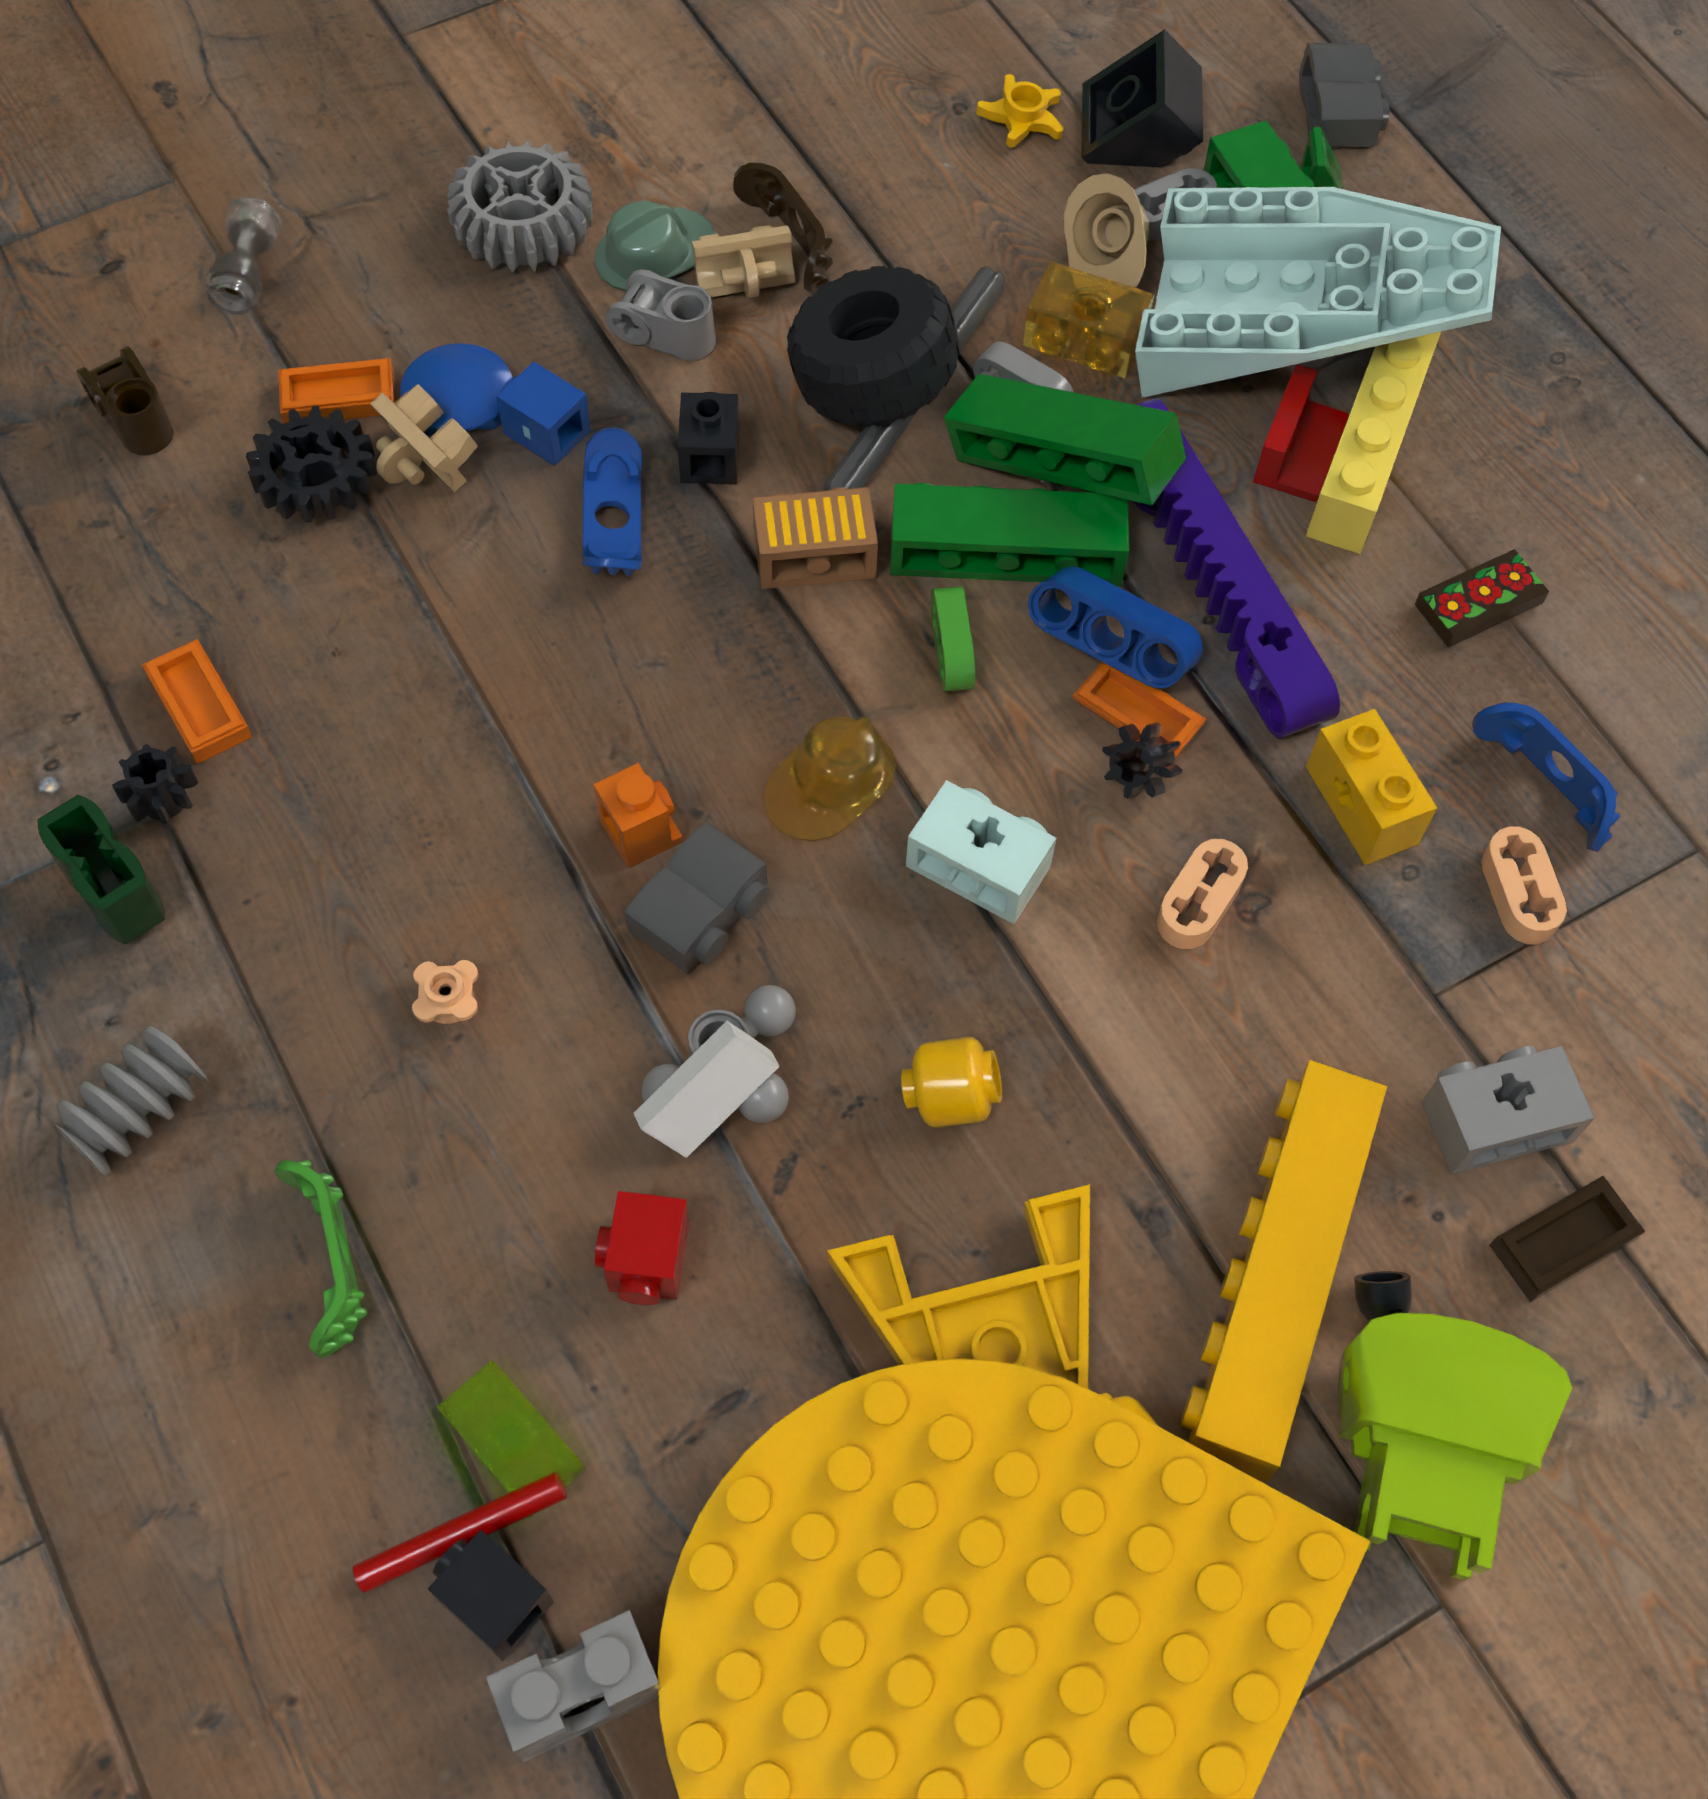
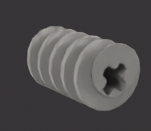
(128, 1098)

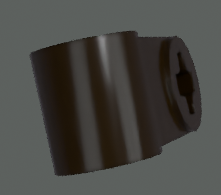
(128, 403)

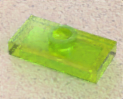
(507, 1431)

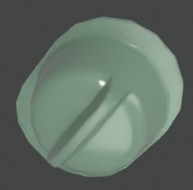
(649, 239)

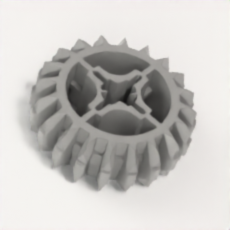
(506, 203)

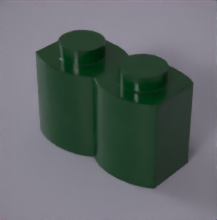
(101, 869)

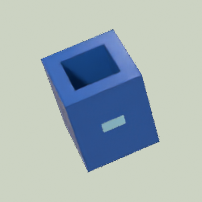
(543, 413)

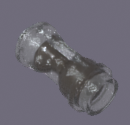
(236, 276)

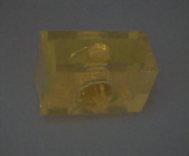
(1086, 319)

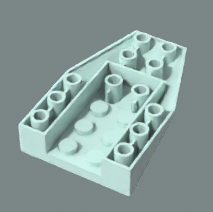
(1303, 278)

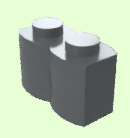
(1343, 93)
(697, 898)

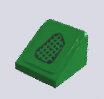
(1320, 161)

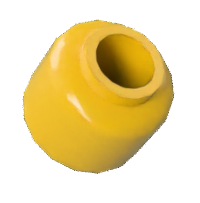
(952, 1082)

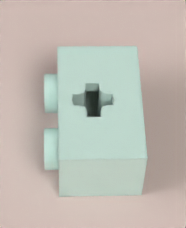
(980, 851)

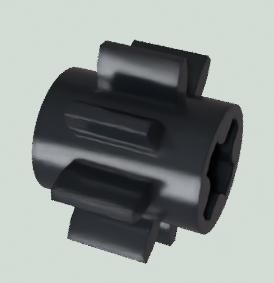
(1128, 768)
(155, 784)

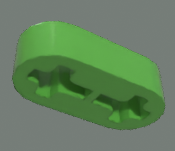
(952, 639)

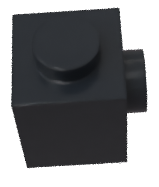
(708, 438)
(489, 1593)

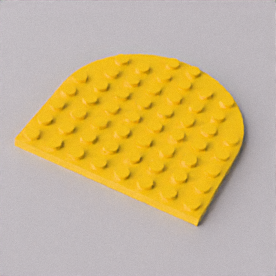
(989, 1601)

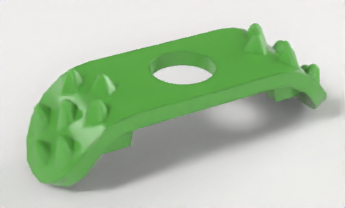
(343, 1300)

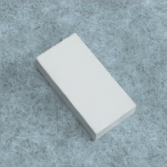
(706, 1089)

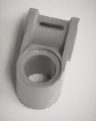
(669, 316)

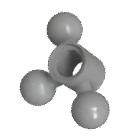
(767, 1012)

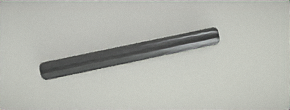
(877, 441)

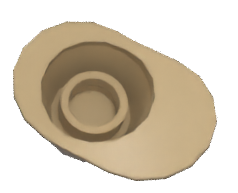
(1106, 229)

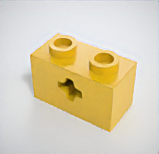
(1370, 786)

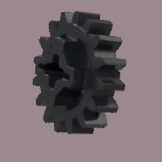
(311, 464)

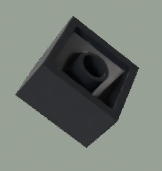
(1143, 107)

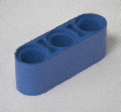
(1142, 624)

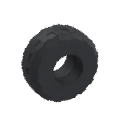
(873, 346)

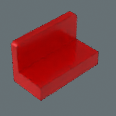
(1300, 440)

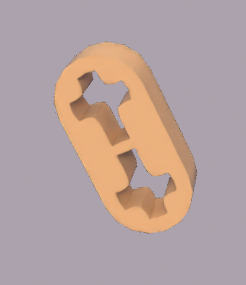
(1532, 883)
(1191, 887)

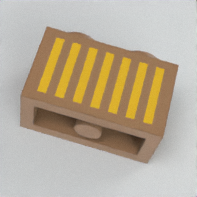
(815, 537)

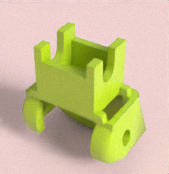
(1450, 1424)

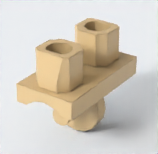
(744, 261)
(403, 456)

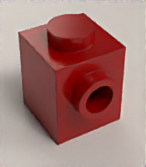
(644, 1247)

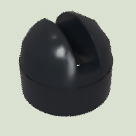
(1383, 1293)

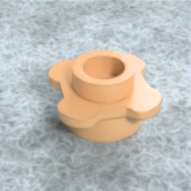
(447, 1009)

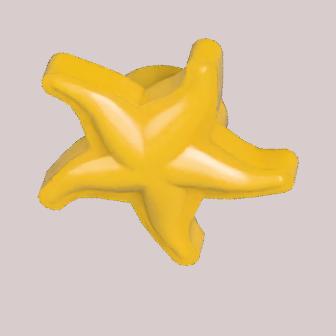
(1023, 110)

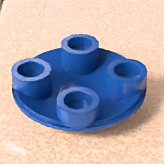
(462, 382)

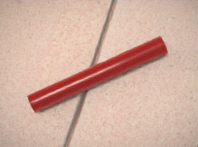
(435, 1542)

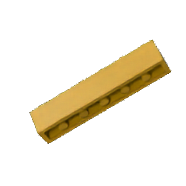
(1286, 1270)

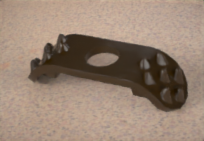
(769, 189)

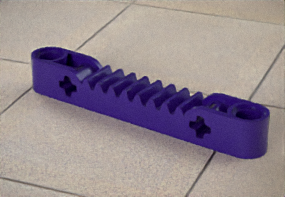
(1275, 656)

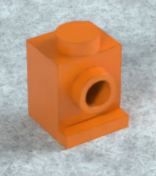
(636, 815)

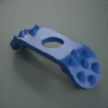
(612, 479)
(1529, 731)

